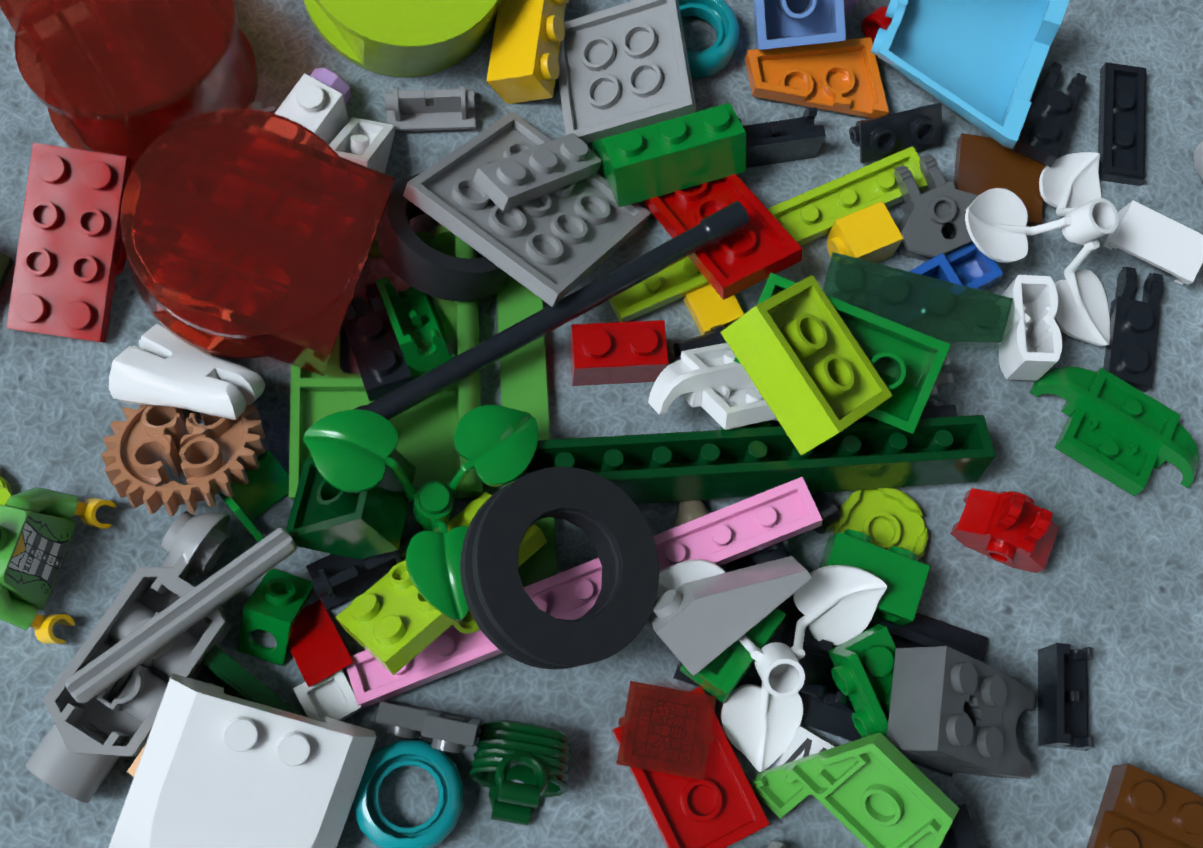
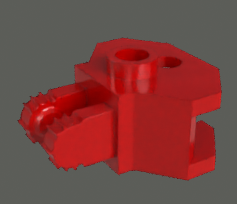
(1007, 528)

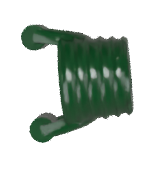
(522, 753)

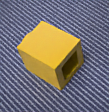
(865, 234)

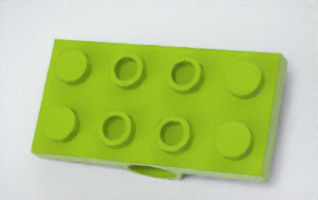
(396, 619)

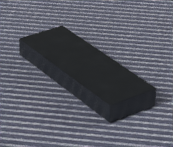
(1122, 124)

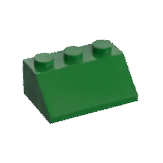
(673, 154)

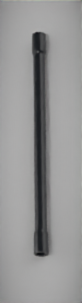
(708, 232)

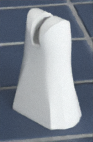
(182, 376)

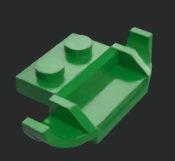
(1117, 428)

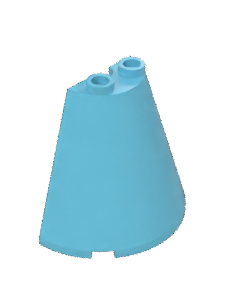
(973, 55)

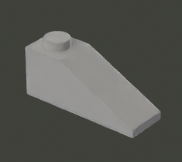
(718, 610)

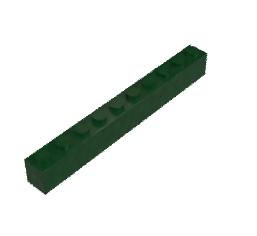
(759, 459)

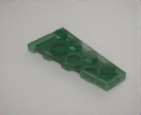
(919, 302)

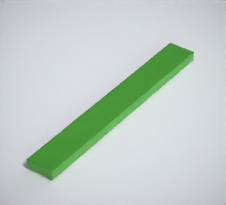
(525, 389)

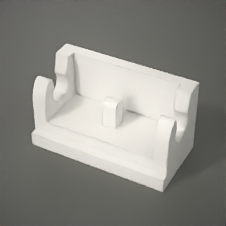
(1158, 241)

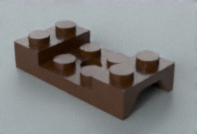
(1146, 813)

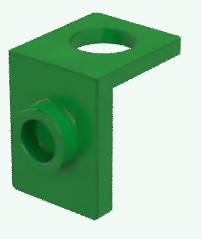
(264, 489)
(273, 609)

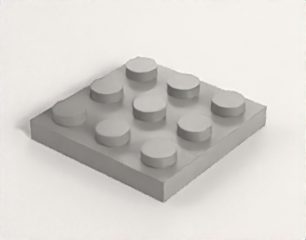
(624, 69)

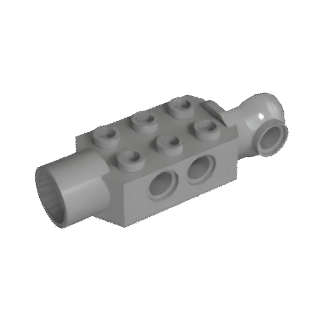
(119, 719)

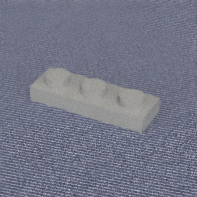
(537, 171)

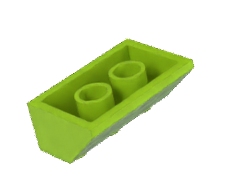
(806, 364)

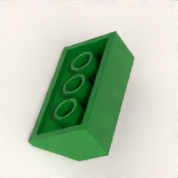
(899, 354)

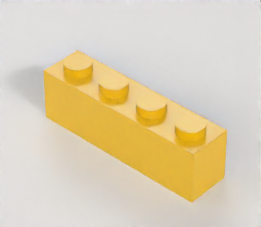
(526, 49)

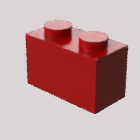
(617, 352)

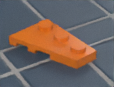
(822, 75)

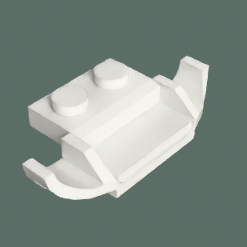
(715, 383)

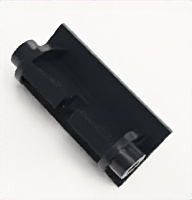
(898, 131)
(342, 577)

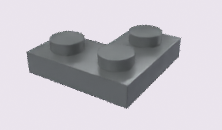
(449, 730)

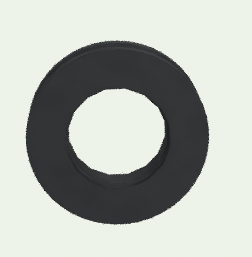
(496, 590)

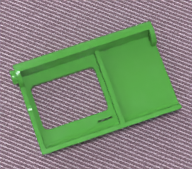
(423, 430)

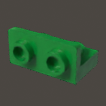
(866, 674)

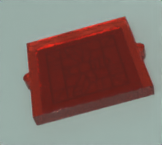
(666, 730)

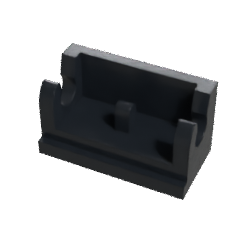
(783, 140)
(1063, 697)

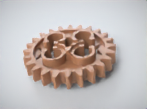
(158, 436)

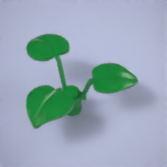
(356, 447)

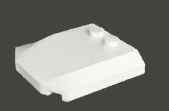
(240, 775)

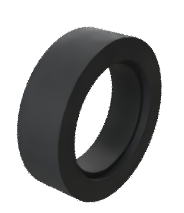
(427, 268)

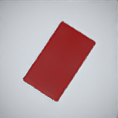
(317, 645)

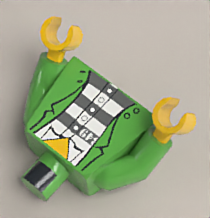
(32, 547)

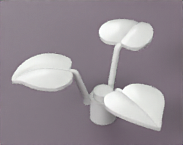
(1072, 186)
(835, 607)

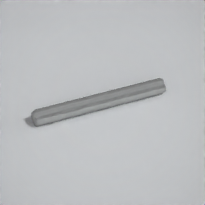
(180, 616)

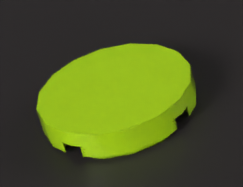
(902, 519)

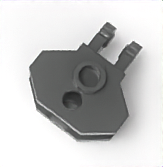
(931, 212)

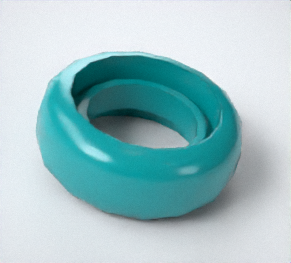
(727, 30)
(380, 766)

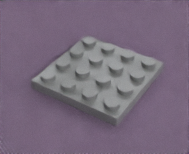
(540, 243)

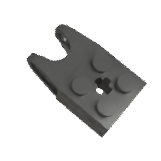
(957, 713)

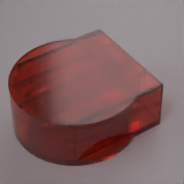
(130, 67)
(250, 235)

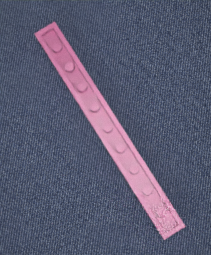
(572, 593)

